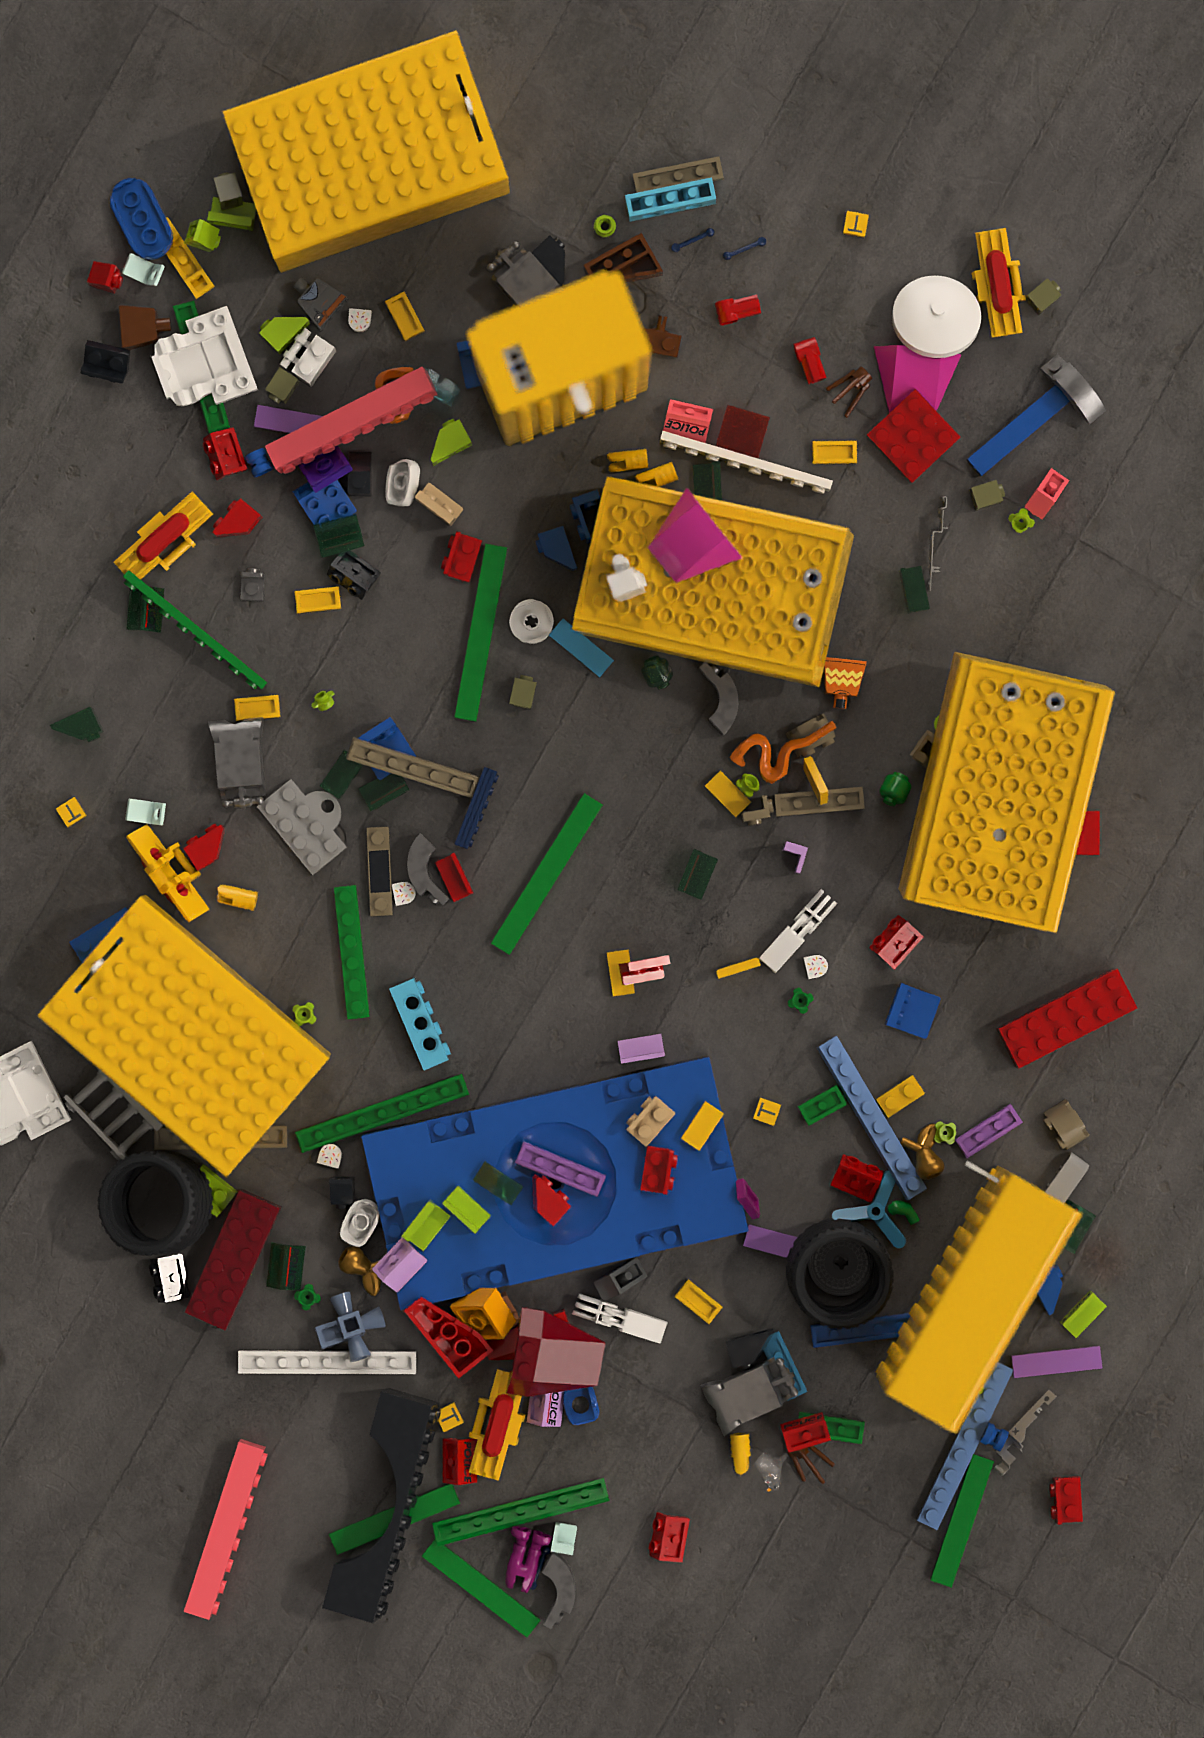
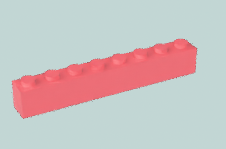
(351, 420)
(225, 1528)

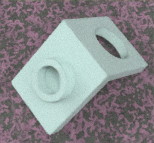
(142, 270)
(145, 811)

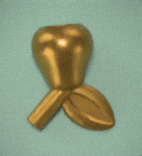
(927, 1162)
(355, 1262)

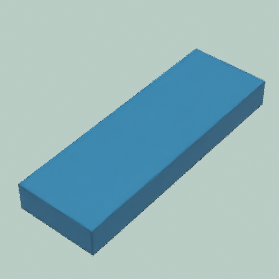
(581, 648)
(777, 1349)

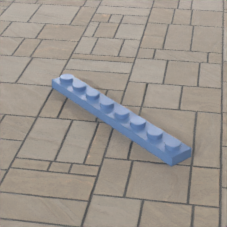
(871, 1118)
(963, 1448)

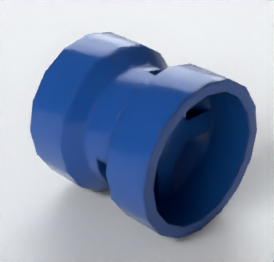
(259, 462)
(994, 1437)

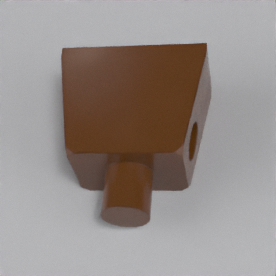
(141, 326)

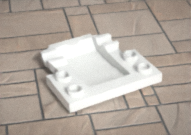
(204, 361)
(27, 1096)

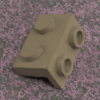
(755, 817)

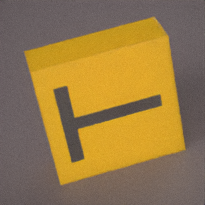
(855, 224)
(71, 812)
(767, 1111)
(450, 1417)

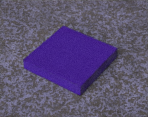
(326, 469)

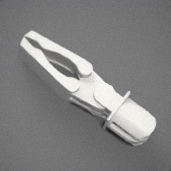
(789, 940)
(630, 1322)

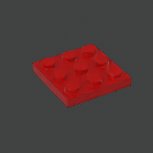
(913, 435)

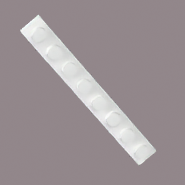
(736, 460)
(324, 1362)

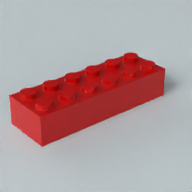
(1066, 1018)

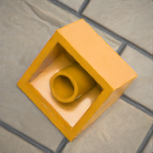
(485, 1312)

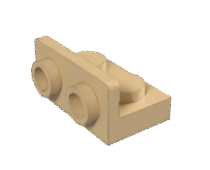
(439, 504)
(650, 1120)

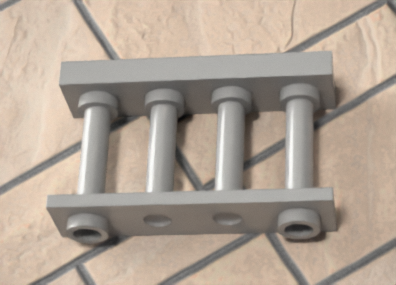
(149, 1122)

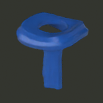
(581, 1418)

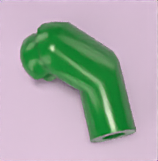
(903, 1208)

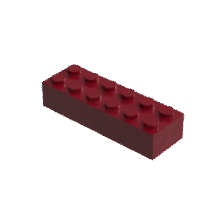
(233, 1259)

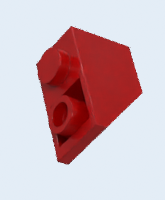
(105, 277)
(238, 521)
(207, 848)
(547, 1201)

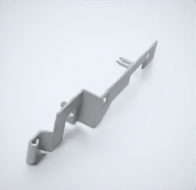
(931, 538)
(1021, 1425)

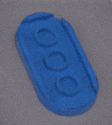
(141, 218)

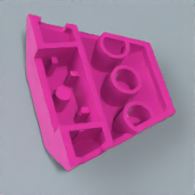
(906, 370)
(691, 541)

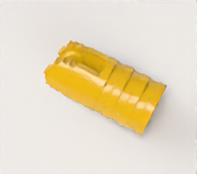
(629, 460)
(658, 476)
(237, 897)
(740, 1451)

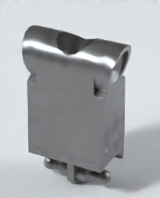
(522, 276)
(239, 761)
(750, 1393)

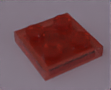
(742, 431)

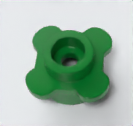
(794, 1002)
(301, 1296)

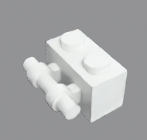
(313, 360)
(625, 582)

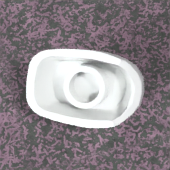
(402, 482)
(360, 1222)

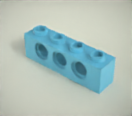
(670, 199)
(427, 1057)

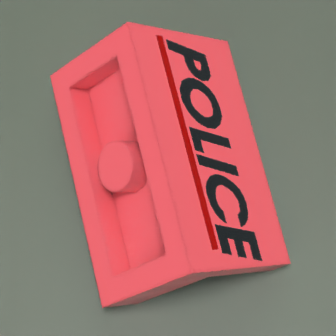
(688, 420)

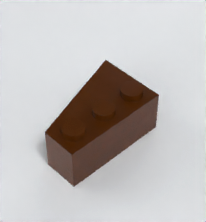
(631, 259)

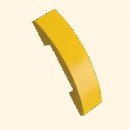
(188, 265)

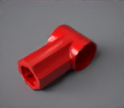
(732, 310)
(808, 354)

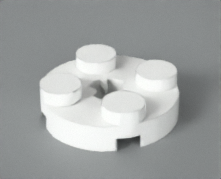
(537, 610)

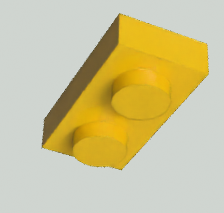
(900, 1096)

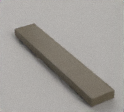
(412, 767)
(273, 1138)

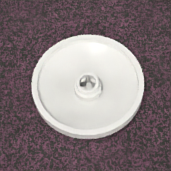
(936, 316)

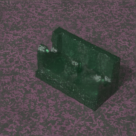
(341, 776)

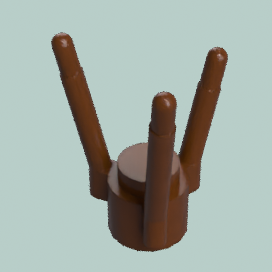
(859, 379)
(802, 1454)

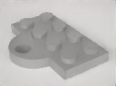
(305, 824)

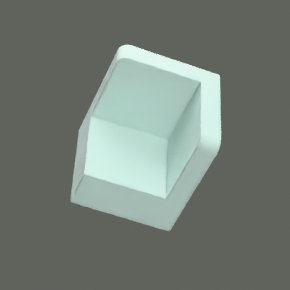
(563, 1538)

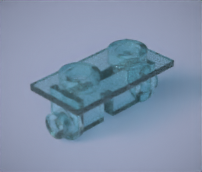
(446, 390)

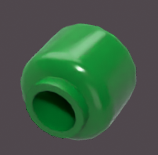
(895, 789)

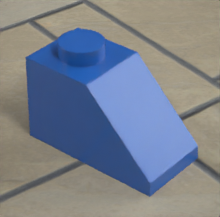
(556, 547)
(1050, 1289)

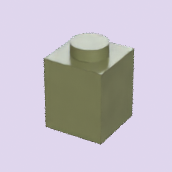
(228, 191)
(1044, 296)
(282, 386)
(987, 495)
(523, 692)

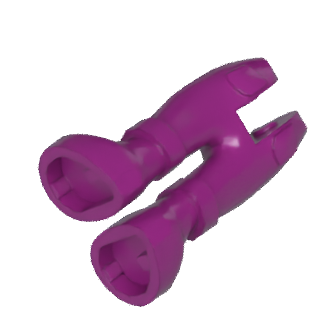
(515, 1563)

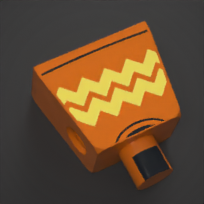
(843, 679)

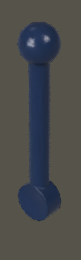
(761, 242)
(676, 247)
(546, 1550)

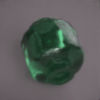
(657, 672)

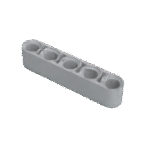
(1067, 1178)

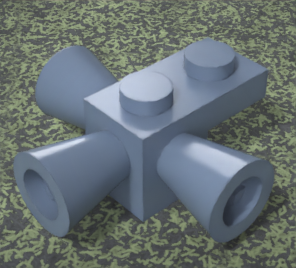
(349, 1327)

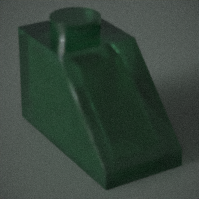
(81, 725)
(498, 1183)

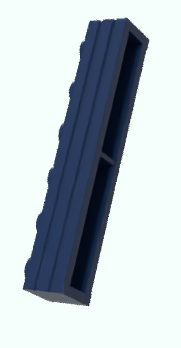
(474, 812)

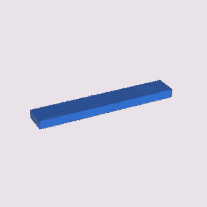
(1018, 430)
(875, 1329)

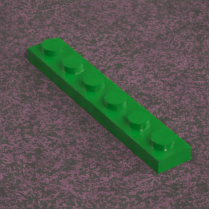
(351, 952)

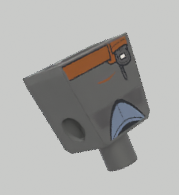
(319, 301)

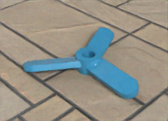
(882, 1220)

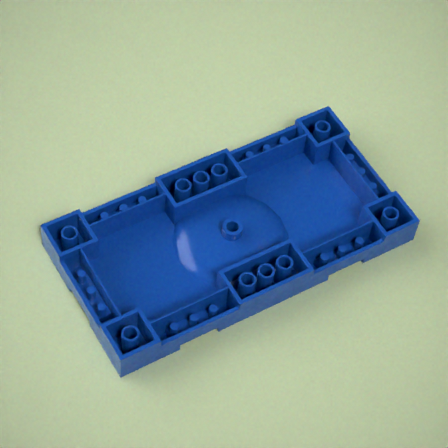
(579, 1124)

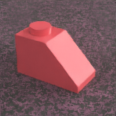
(1046, 494)

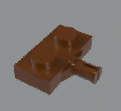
(661, 340)

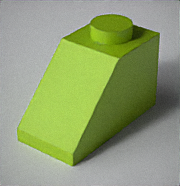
(202, 235)
(282, 330)
(450, 441)

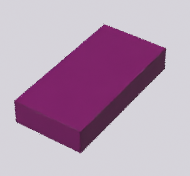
(747, 1198)

